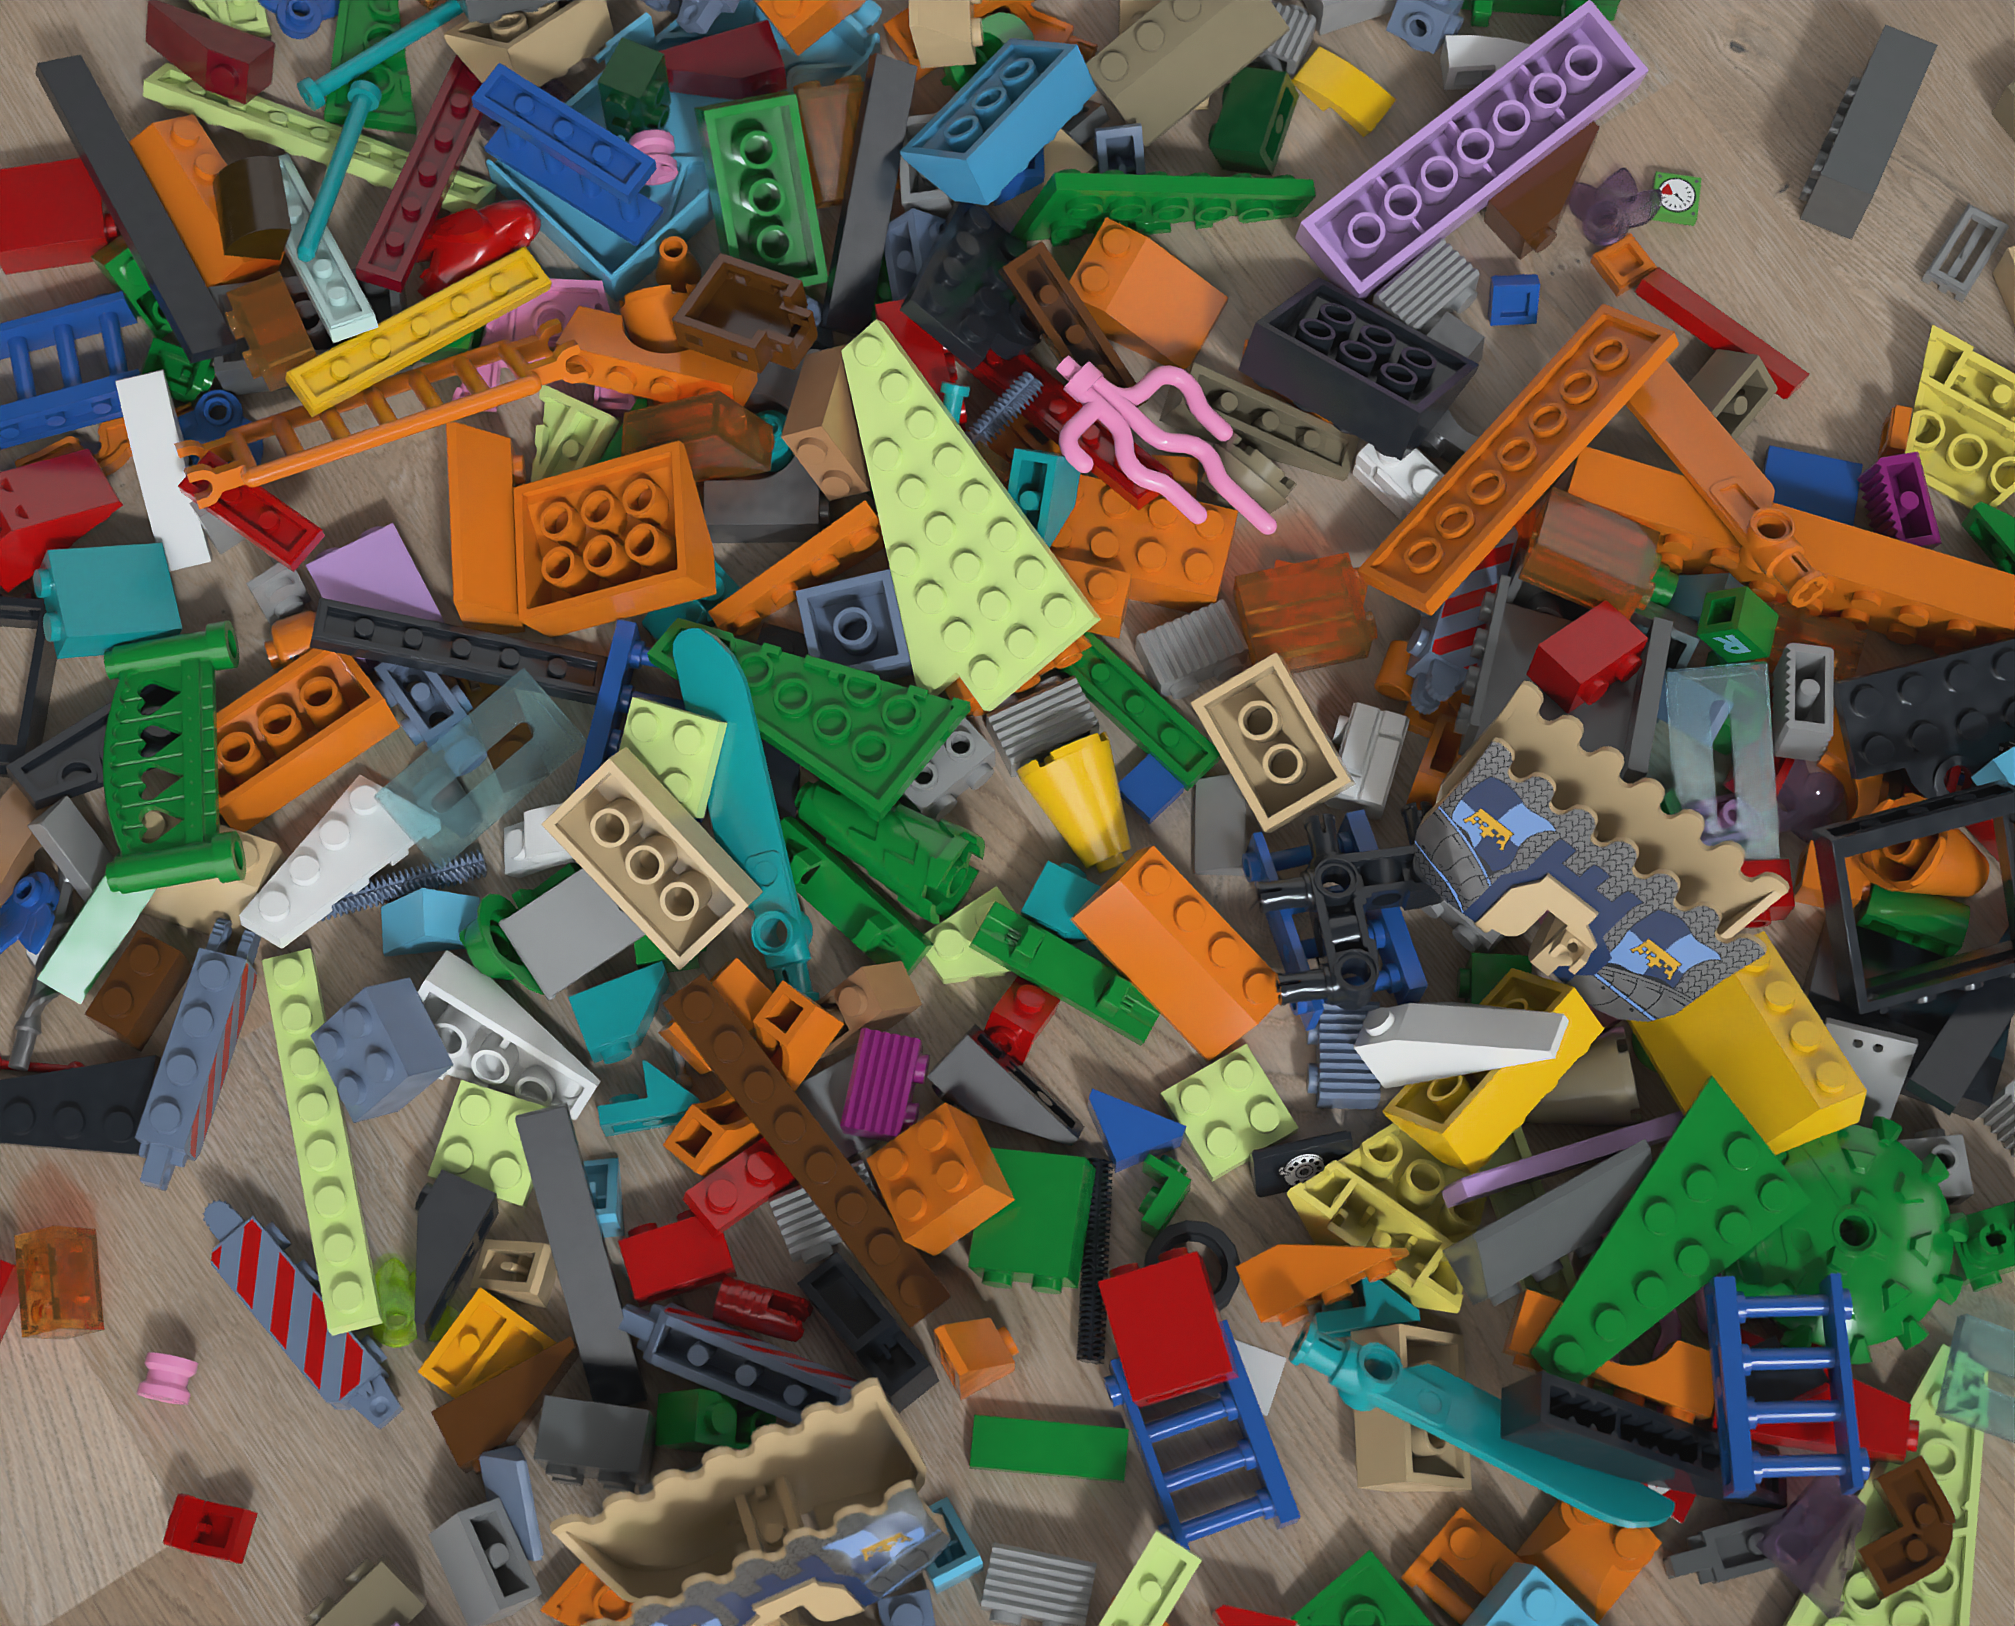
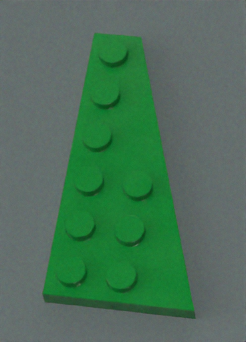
(1686, 1222)

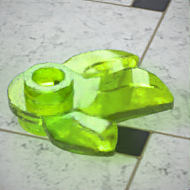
(397, 1297)

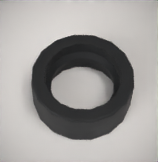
(1209, 1236)

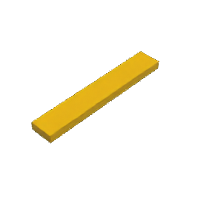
(418, 331)

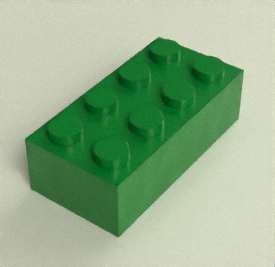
(762, 184)

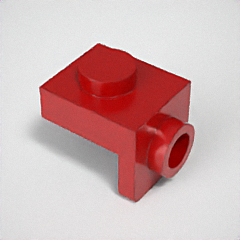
(1020, 1018)
(209, 1529)

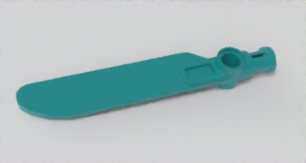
(744, 802)
(1471, 1421)

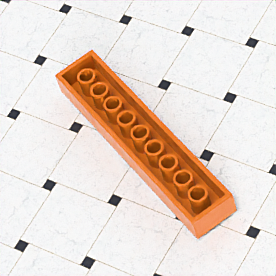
(1872, 577)

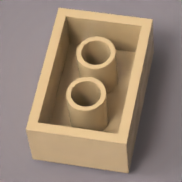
(1272, 743)

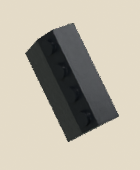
(1356, 367)
(1919, 1021)

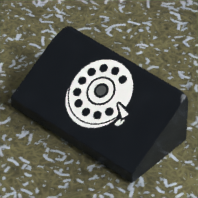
(1287, 1164)

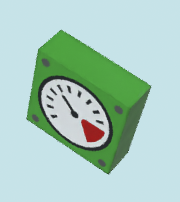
(1679, 198)

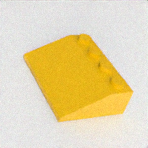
(1763, 1051)

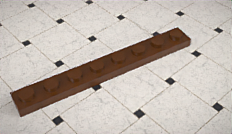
(806, 1151)

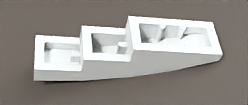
(152, 435)

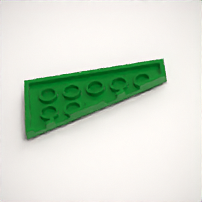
(1148, 203)
(836, 719)

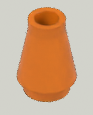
(676, 265)

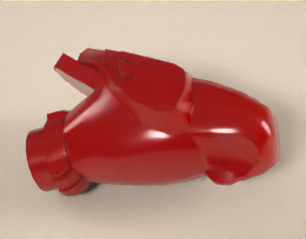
(474, 240)

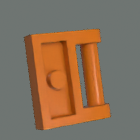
(1467, 1552)

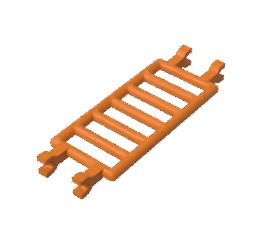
(514, 354)

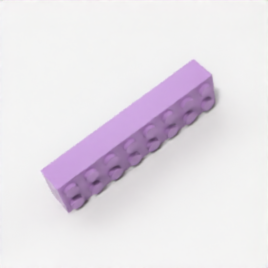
(1471, 152)

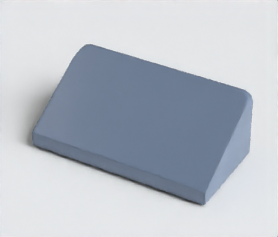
(507, 1477)

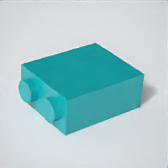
(106, 598)

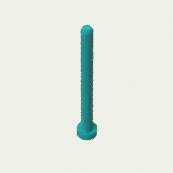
(315, 91)
(363, 98)

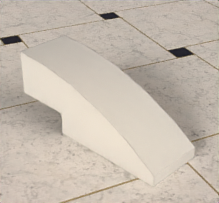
(1474, 58)

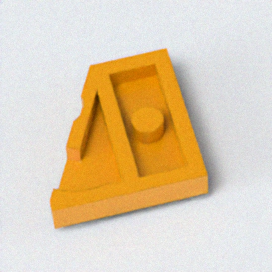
(481, 1345)

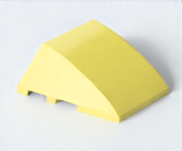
(1964, 423)
(1393, 1198)

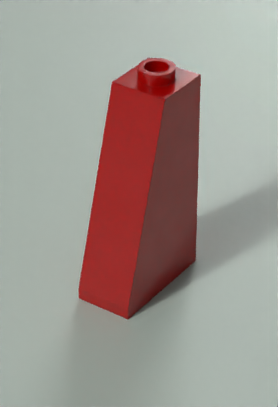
(1881, 1423)

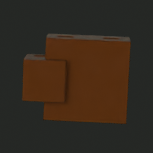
(747, 316)

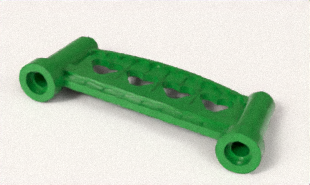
(195, 846)

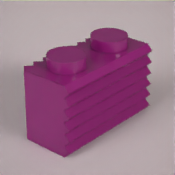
(1900, 500)
(884, 1085)

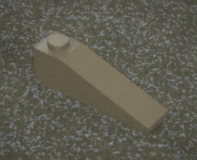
(1265, 425)

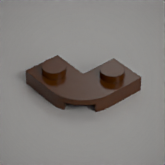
(1922, 1533)

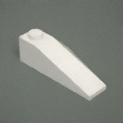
(1454, 1039)
(499, 1041)

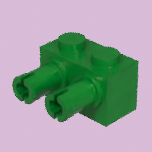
(1988, 1249)

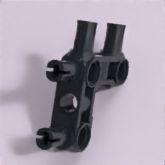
(1338, 919)

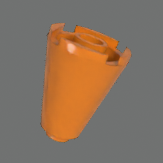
(649, 318)
(1927, 865)

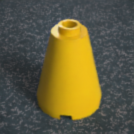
(1082, 799)

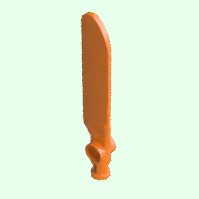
(1726, 482)

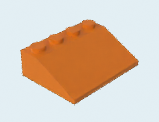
(611, 542)

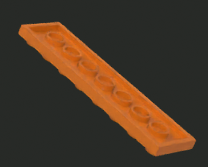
(1517, 458)

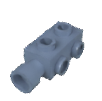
(424, 704)

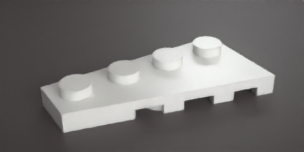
(333, 860)

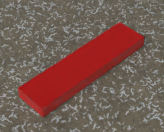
(1717, 328)

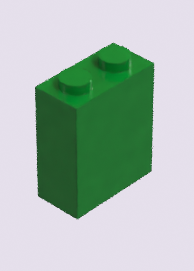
(1043, 1229)

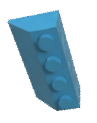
(1001, 119)

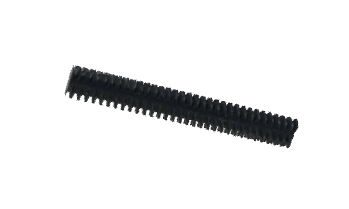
(1093, 1267)

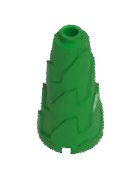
(906, 851)

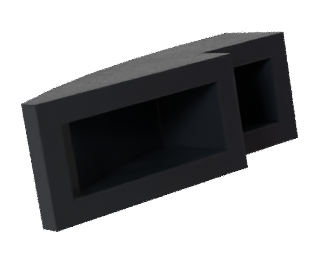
(868, 1331)

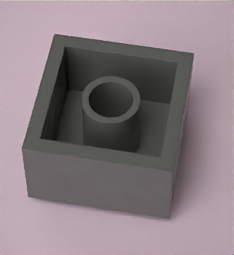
(595, 1443)

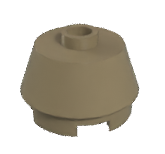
(1253, 473)

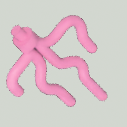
(1119, 413)

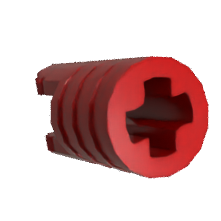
(761, 1309)

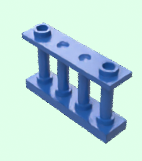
(568, 154)
(77, 402)
(615, 697)
(1401, 966)
(1740, 1413)
(1252, 1452)

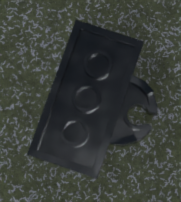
(962, 294)
(1930, 716)

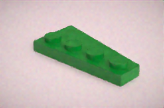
(358, 28)
(1362, 1597)

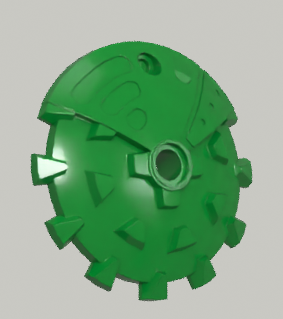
(1900, 1244)

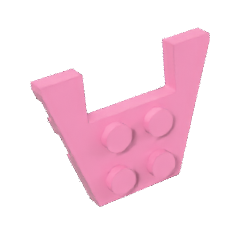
(524, 321)

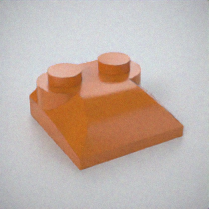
(1588, 1556)

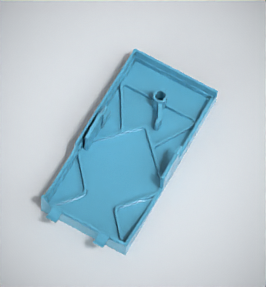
(687, 197)

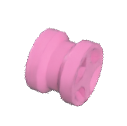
(660, 147)
(167, 1378)

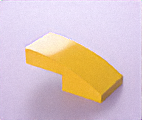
(1344, 88)

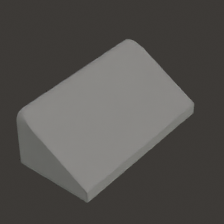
(1219, 826)
(72, 845)

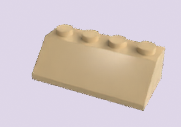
(652, 857)

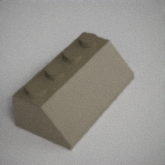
(1181, 57)

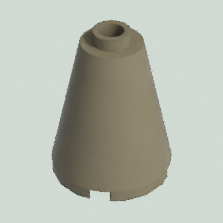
(1594, 1089)

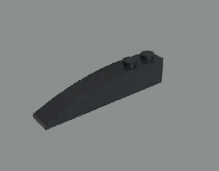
(1621, 1439)

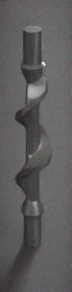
(41, 994)

